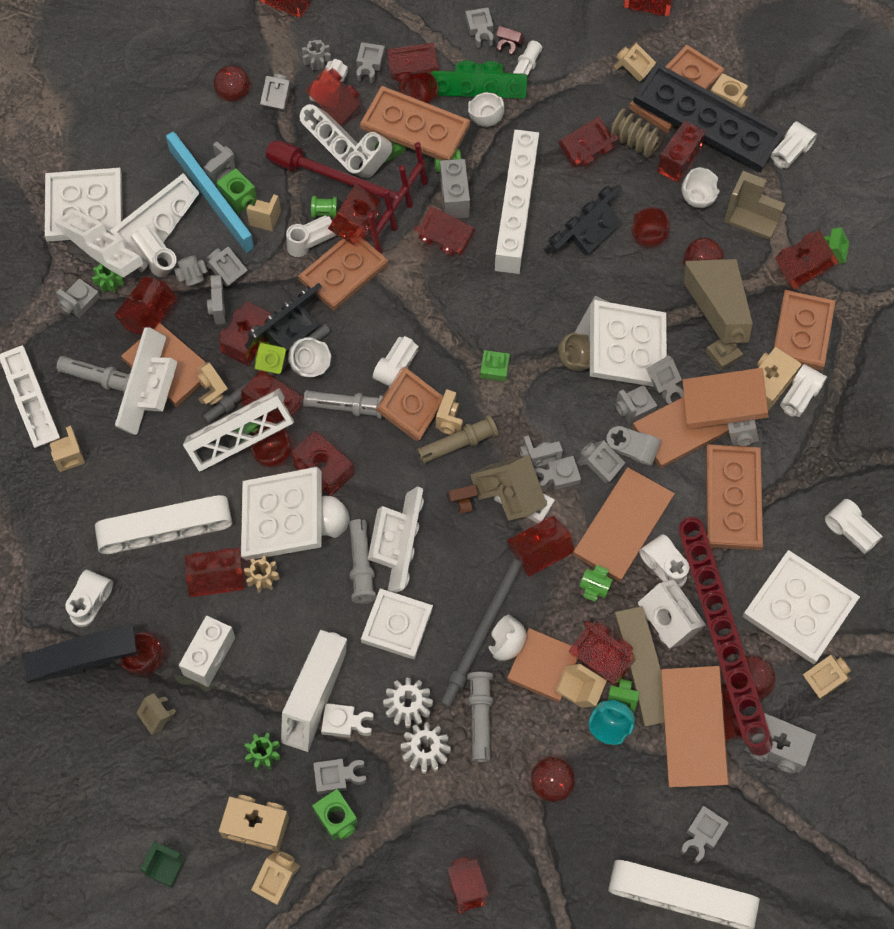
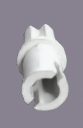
(527, 61)

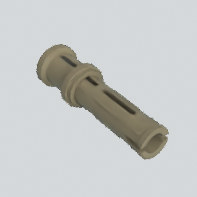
(468, 436)

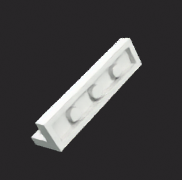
(233, 421)

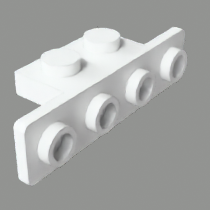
(147, 382)
(394, 538)

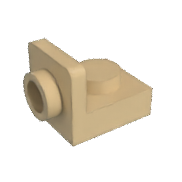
(635, 61)
(210, 379)
(446, 416)
(828, 675)
(275, 876)

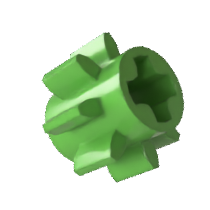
(106, 279)
(596, 583)
(256, 756)

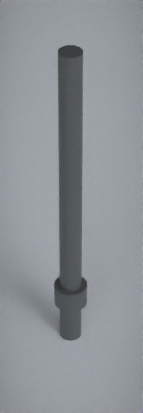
(228, 403)
(458, 678)

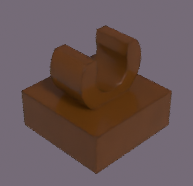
(462, 497)

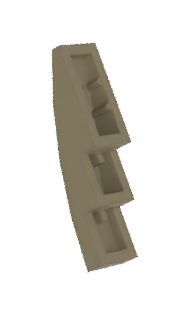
(645, 671)

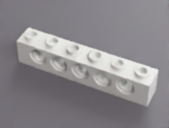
(516, 202)

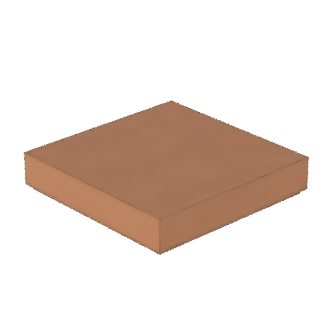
(410, 403)
(541, 664)

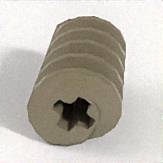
(636, 135)

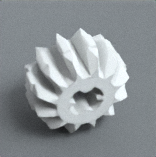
(418, 705)
(437, 748)

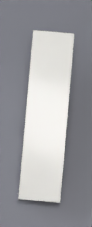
(98, 243)
(29, 397)

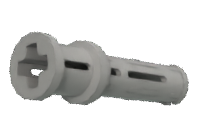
(108, 377)
(357, 404)
(362, 572)
(480, 703)

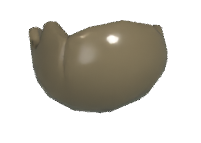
(575, 352)

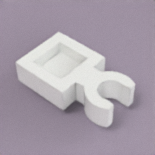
(340, 721)

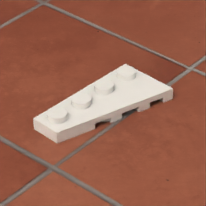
(160, 212)

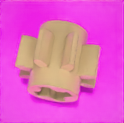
(256, 579)

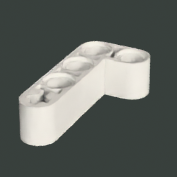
(339, 139)

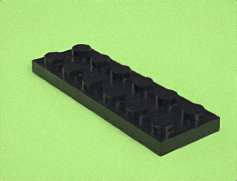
(725, 124)

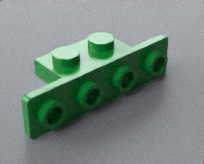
(476, 78)

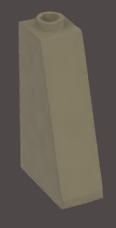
(721, 297)

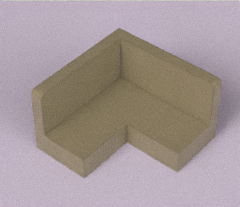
(751, 209)
(514, 483)

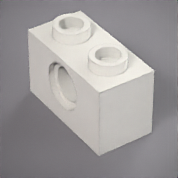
(684, 619)
(207, 651)

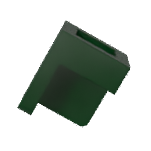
(162, 864)

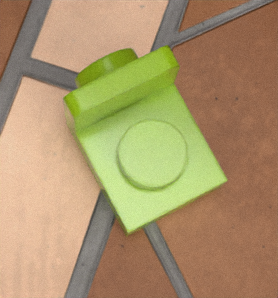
(269, 357)

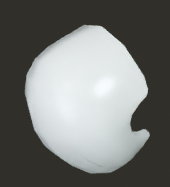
(486, 109)
(700, 188)
(309, 357)
(333, 517)
(509, 638)

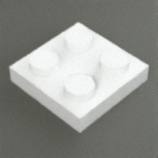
(397, 624)

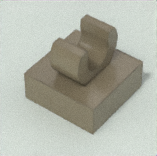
(724, 354)
(154, 714)

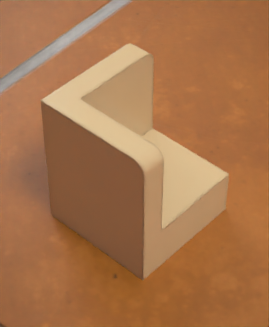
(264, 214)
(67, 451)
(580, 686)

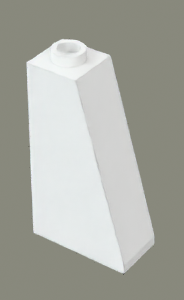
(312, 690)

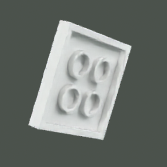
(87, 191)
(625, 341)
(281, 514)
(801, 607)

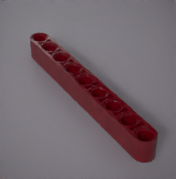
(726, 644)

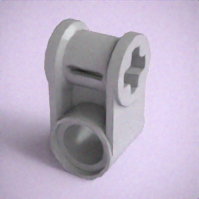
(637, 446)

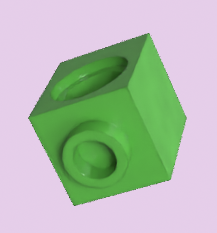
(234, 183)
(330, 804)

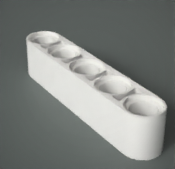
(163, 524)
(684, 895)

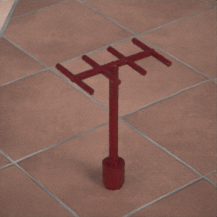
(292, 157)

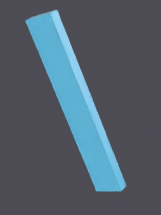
(210, 192)

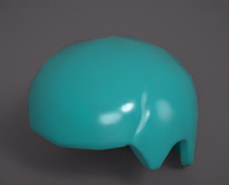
(611, 722)

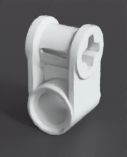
(663, 558)
(90, 594)

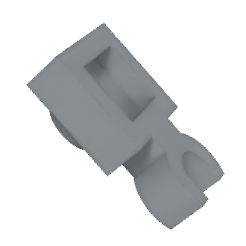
(480, 25)
(369, 60)
(216, 305)
(664, 378)
(560, 473)
(333, 775)
(706, 831)

